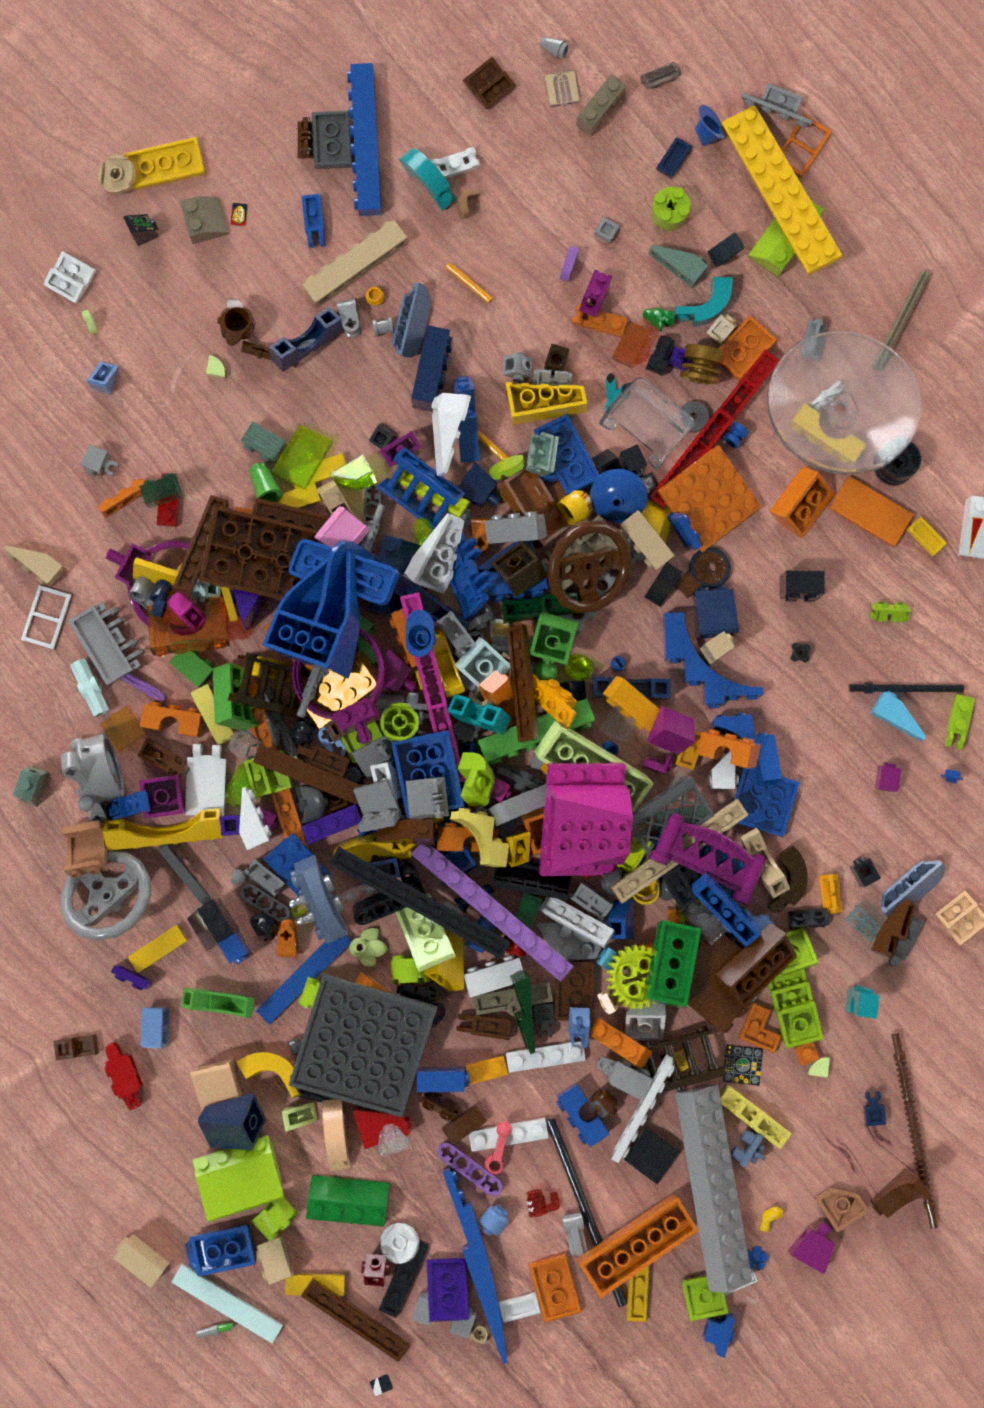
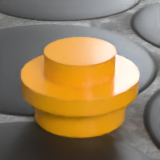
(374, 296)

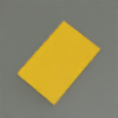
(154, 572)

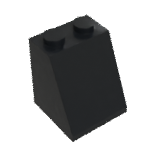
(212, 923)

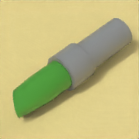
(214, 1330)

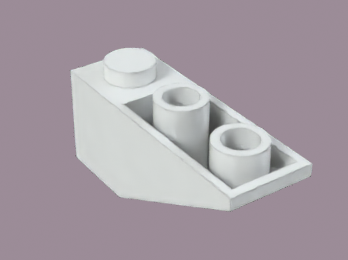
(251, 824)

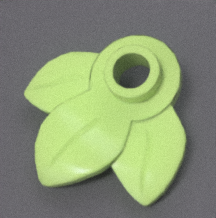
(371, 947)

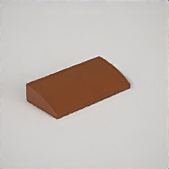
(528, 493)

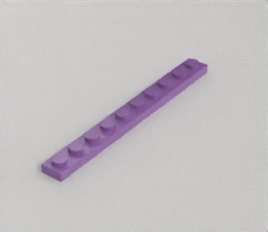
(492, 911)

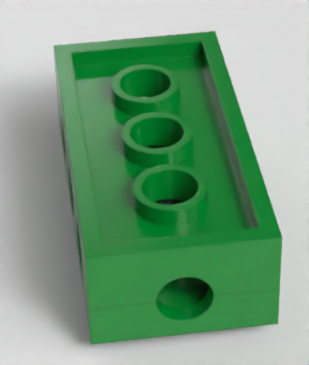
(684, 961)

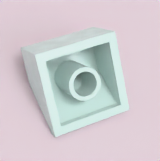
(481, 662)

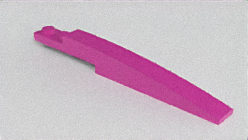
(432, 684)

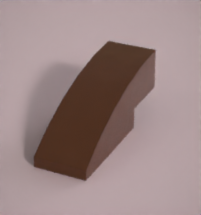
(894, 929)

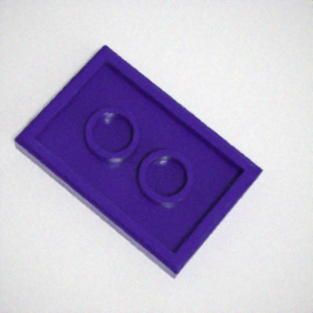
(447, 1290)

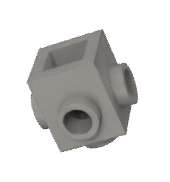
(517, 366)

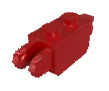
(123, 1075)

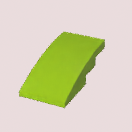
(795, 1009)

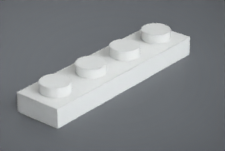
(577, 921)
(545, 1056)
(521, 1132)

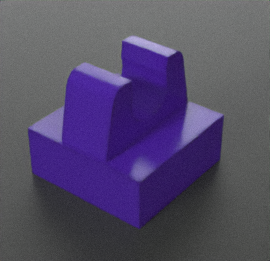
(677, 359)

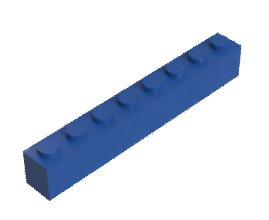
(365, 139)

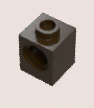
(558, 352)

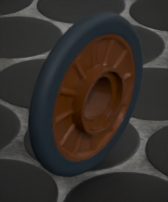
(721, 564)

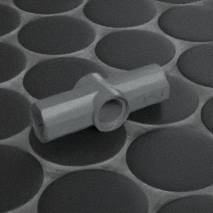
(518, 779)

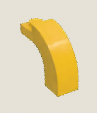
(264, 1061)

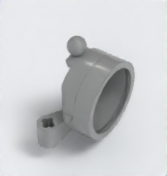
(97, 772)

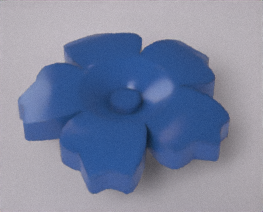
(757, 1257)

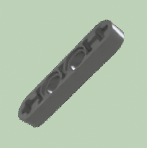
(185, 874)

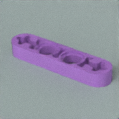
(468, 1170)

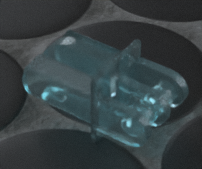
(862, 923)

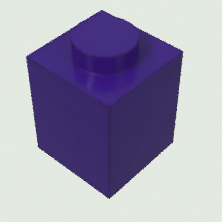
(230, 825)

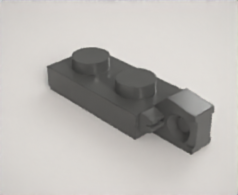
(903, 948)

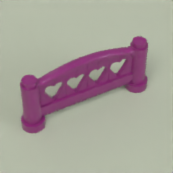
(671, 848)

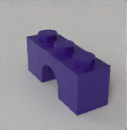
(332, 824)

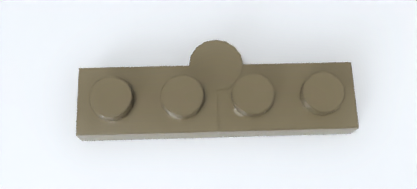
(508, 1000)

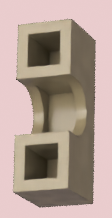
(595, 110)

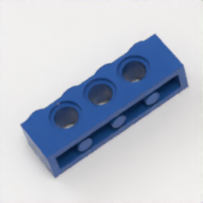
(726, 909)

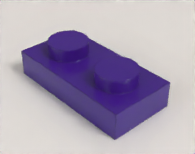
(123, 974)

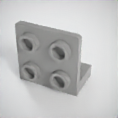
(378, 806)

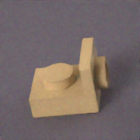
(722, 328)

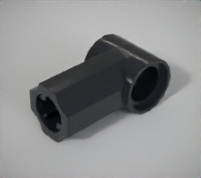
(659, 359)

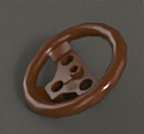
(587, 567)

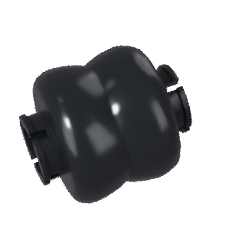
(303, 731)

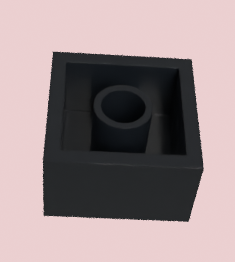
(802, 585)

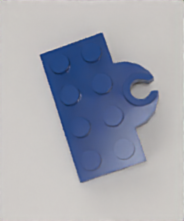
(572, 464)

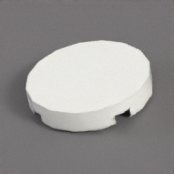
(399, 1243)

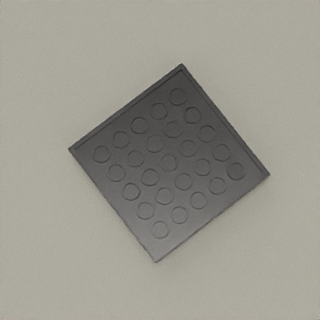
(362, 1045)

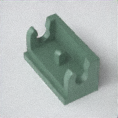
(542, 454)

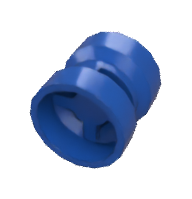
(736, 435)

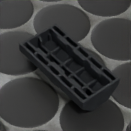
(528, 880)

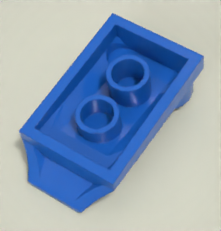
(221, 1250)

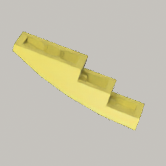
(754, 1116)

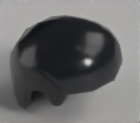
(264, 926)

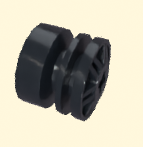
(908, 464)

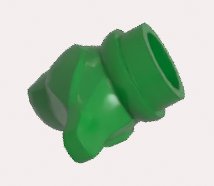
(658, 317)

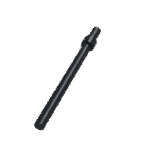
(869, 688)

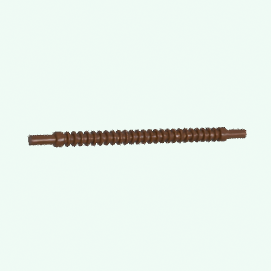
(899, 1056)

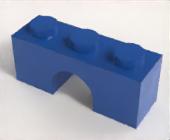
(590, 1130)

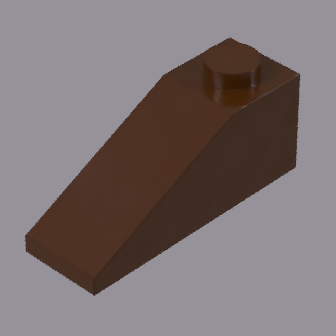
(409, 832)

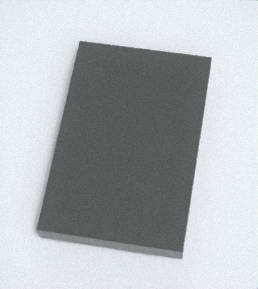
(331, 139)

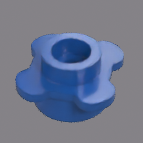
(952, 776)

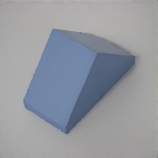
(103, 377)

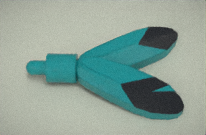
(611, 392)

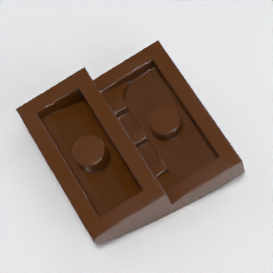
(489, 83)

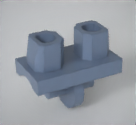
(745, 1155)

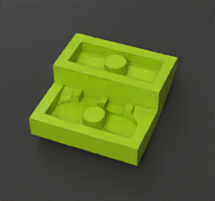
(266, 781)

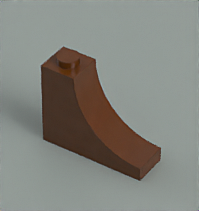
(899, 1192)

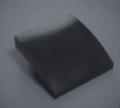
(679, 882)
(652, 1155)

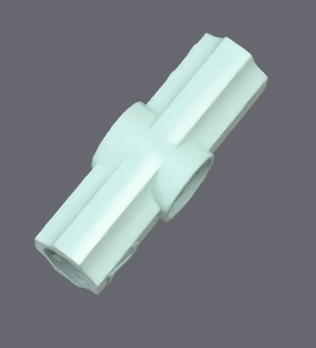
(89, 687)

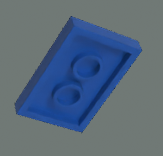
(285, 855)

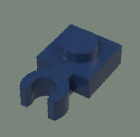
(874, 1113)

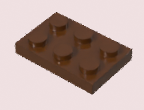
(575, 990)

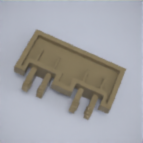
(589, 543)

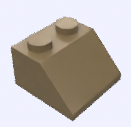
(204, 218)

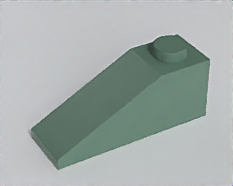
(682, 264)

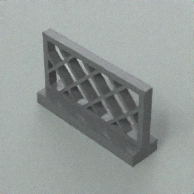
(663, 800)

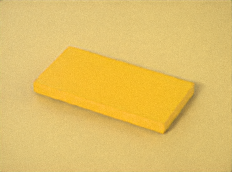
(166, 163)

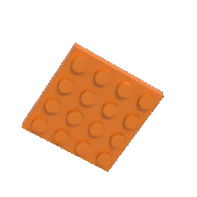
(710, 496)

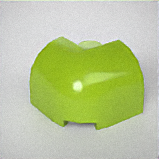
(479, 779)

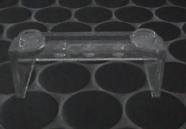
(650, 419)

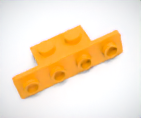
(554, 700)

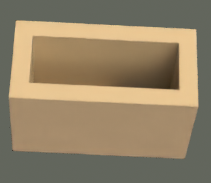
(275, 1261)

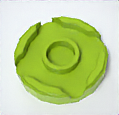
(507, 467)

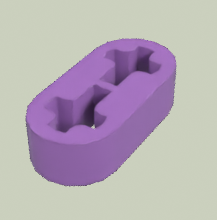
(569, 263)

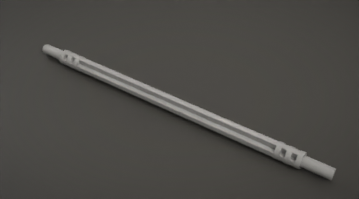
(316, 673)

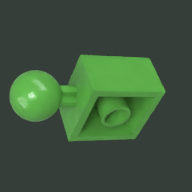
(552, 649)

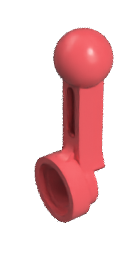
(503, 1130)

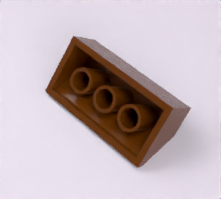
(756, 965)

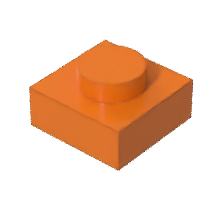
(806, 1053)

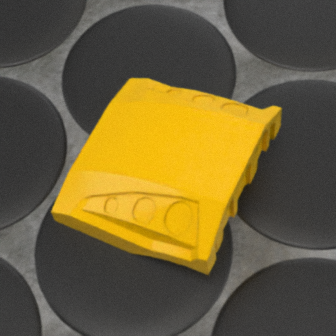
(658, 519)

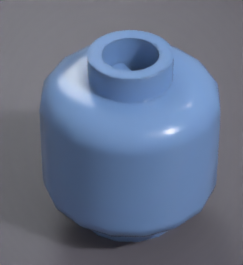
(494, 1220)

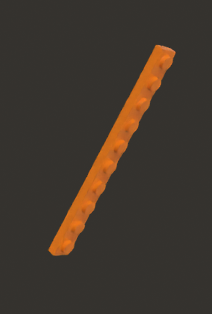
(282, 800)

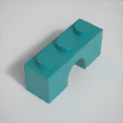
(486, 717)
(862, 1002)

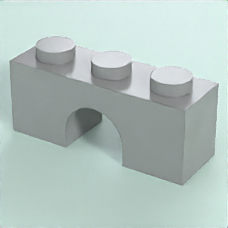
(459, 1328)

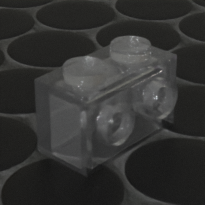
(701, 917)

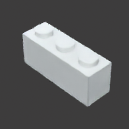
(492, 976)

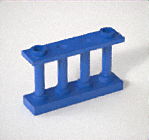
(427, 475)

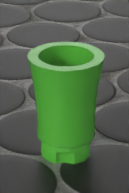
(264, 483)

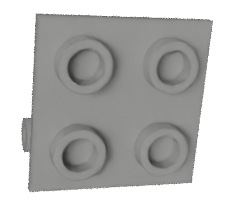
(374, 753)
(427, 798)

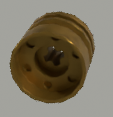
(702, 364)

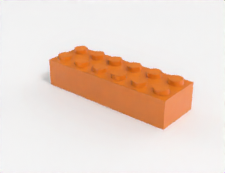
(637, 1245)

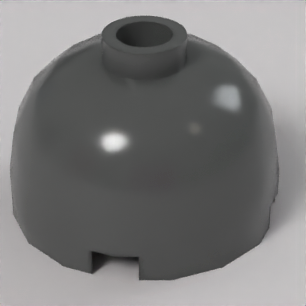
(311, 803)

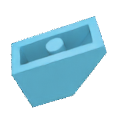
(606, 957)

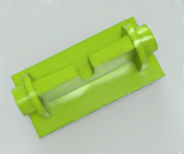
(882, 610)

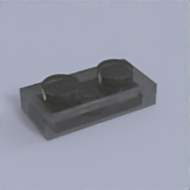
(665, 73)

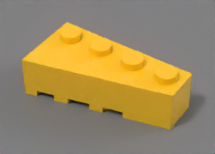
(543, 402)

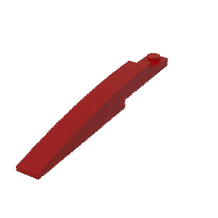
(721, 419)

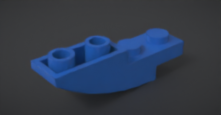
(128, 806)

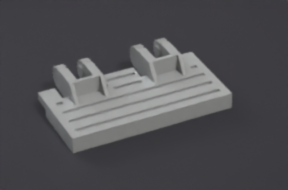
(103, 643)

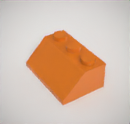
(802, 501)

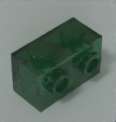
(162, 490)

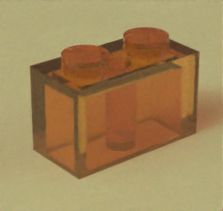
(631, 344)

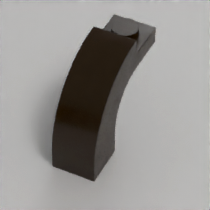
(797, 879)

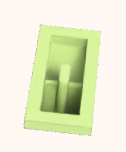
(299, 1115)

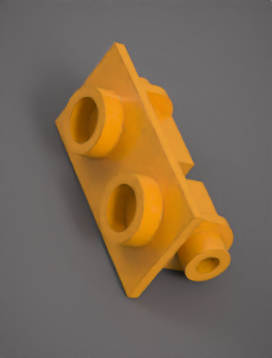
(830, 893)

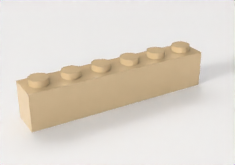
(355, 263)

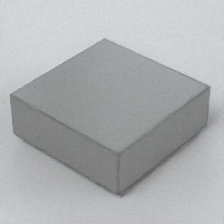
(606, 230)

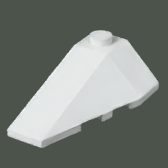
(446, 417)
(435, 558)

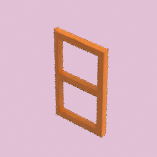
(814, 152)

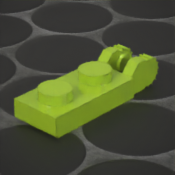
(959, 720)

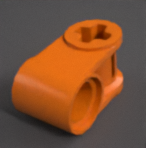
(479, 532)
(287, 941)

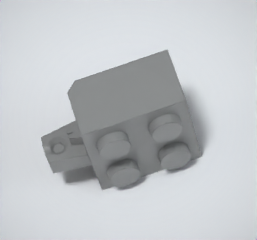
(625, 1076)

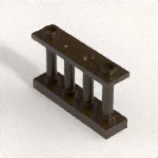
(258, 701)
(695, 1075)

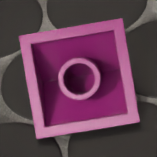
(672, 731)

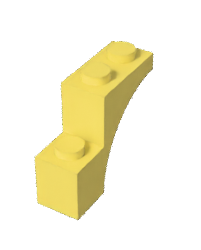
(492, 850)

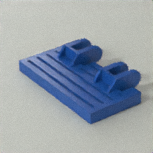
(466, 583)

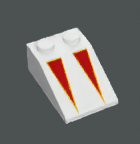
(973, 528)

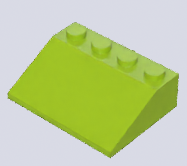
(238, 1179)

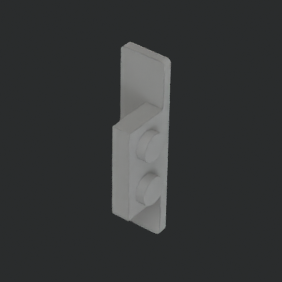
(780, 102)

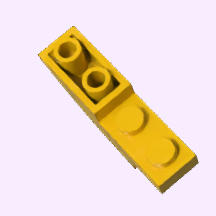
(367, 846)

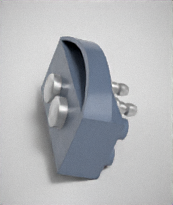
(323, 904)

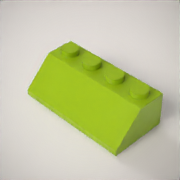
(773, 249)

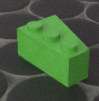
(227, 713)

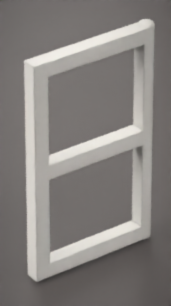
(59, 621)

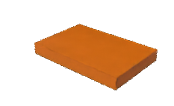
(745, 347)
(555, 1287)

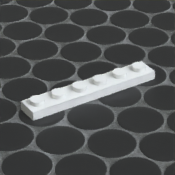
(639, 1116)

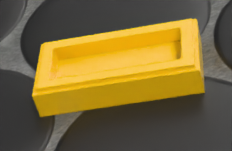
(926, 536)

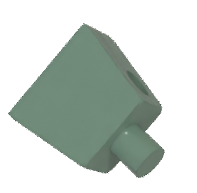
(30, 785)

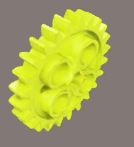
(631, 959)

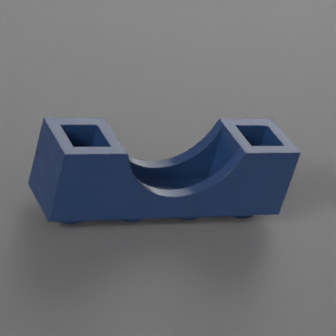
(290, 351)
(651, 688)

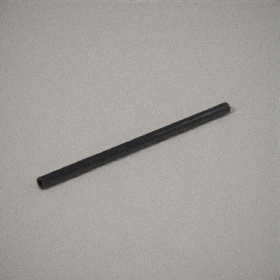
(579, 1195)

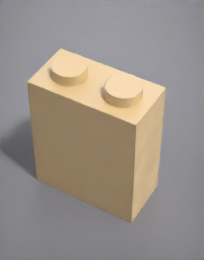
(140, 1260)

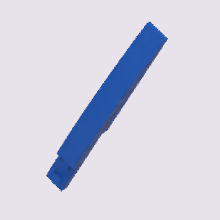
(477, 1260)

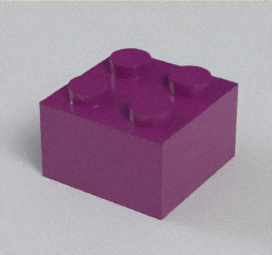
(164, 796)

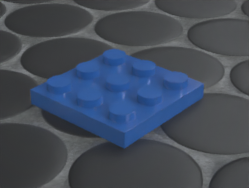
(766, 805)

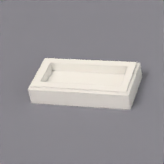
(519, 1307)

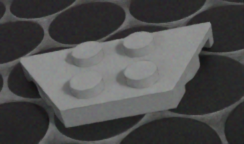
(568, 942)

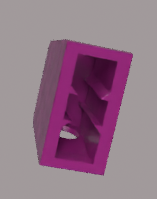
(397, 674)
(814, 1247)

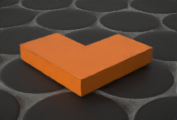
(754, 1031)

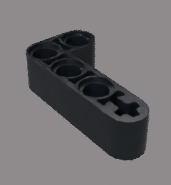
(390, 906)

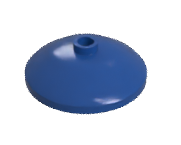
(618, 485)

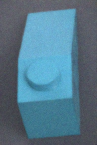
(894, 712)

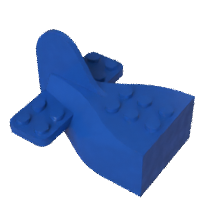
(321, 612)

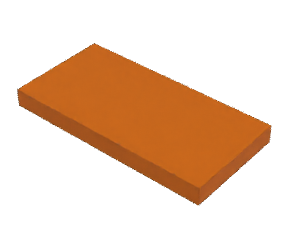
(871, 511)

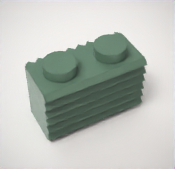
(263, 442)

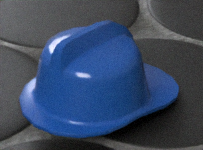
(708, 126)
(419, 633)

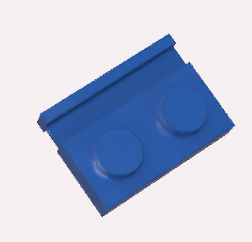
(681, 524)

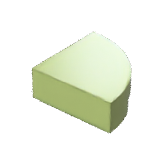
(87, 316)
(215, 367)
(819, 1067)

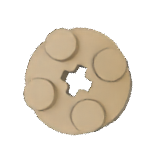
(111, 167)

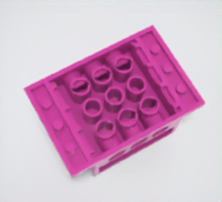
(585, 819)

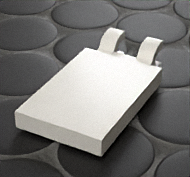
(206, 780)

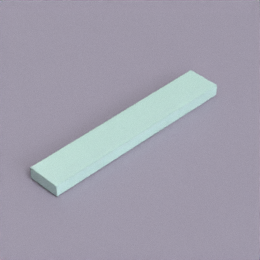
(227, 1303)

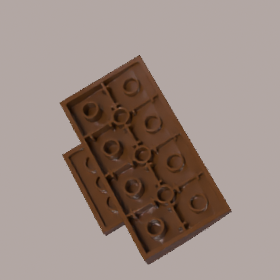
(257, 548)

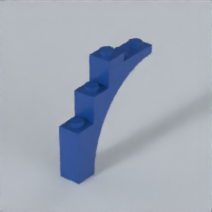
(695, 671)

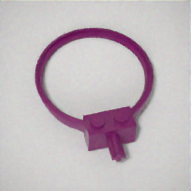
(125, 572)
(357, 715)

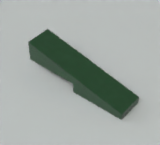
(531, 608)
(524, 1017)

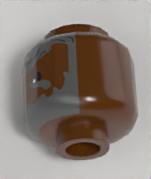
(603, 1103)

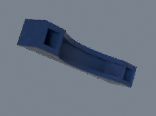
(430, 603)

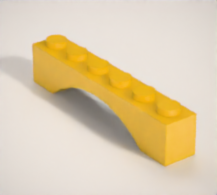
(124, 834)

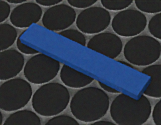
(295, 983)

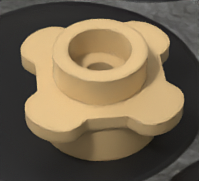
(481, 1338)

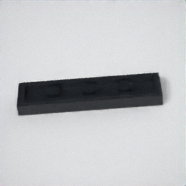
(401, 1282)

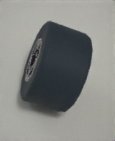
(726, 249)

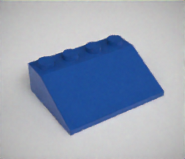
(427, 758)

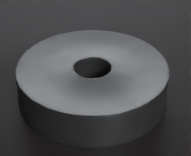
(700, 411)

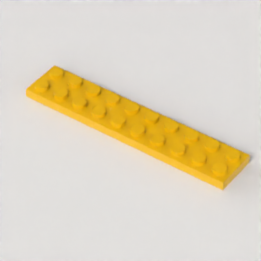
(781, 190)

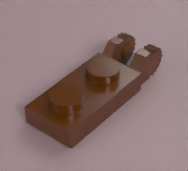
(486, 1026)

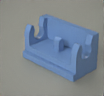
(579, 1025)
(154, 1027)

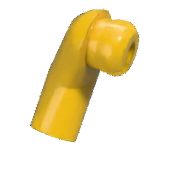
(768, 1216)

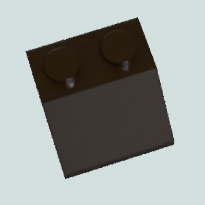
(519, 569)

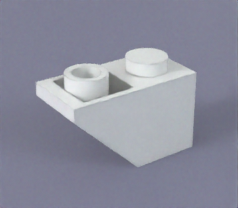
(723, 774)

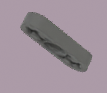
(367, 496)
(256, 890)

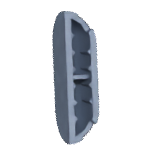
(412, 321)
(913, 885)

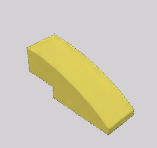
(205, 702)

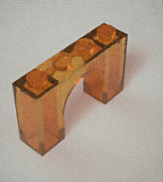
(212, 635)

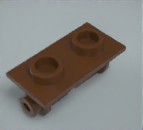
(446, 1109)

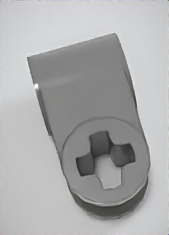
(349, 316)
(142, 590)

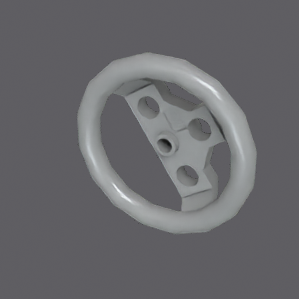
(107, 898)

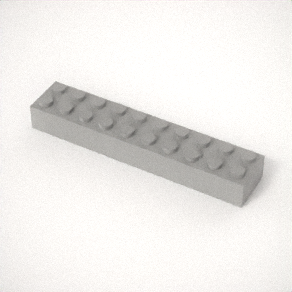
(713, 1188)

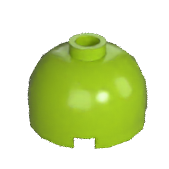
(399, 722)

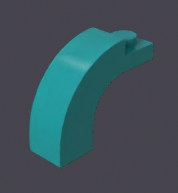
(429, 176)
(720, 294)

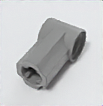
(574, 1229)

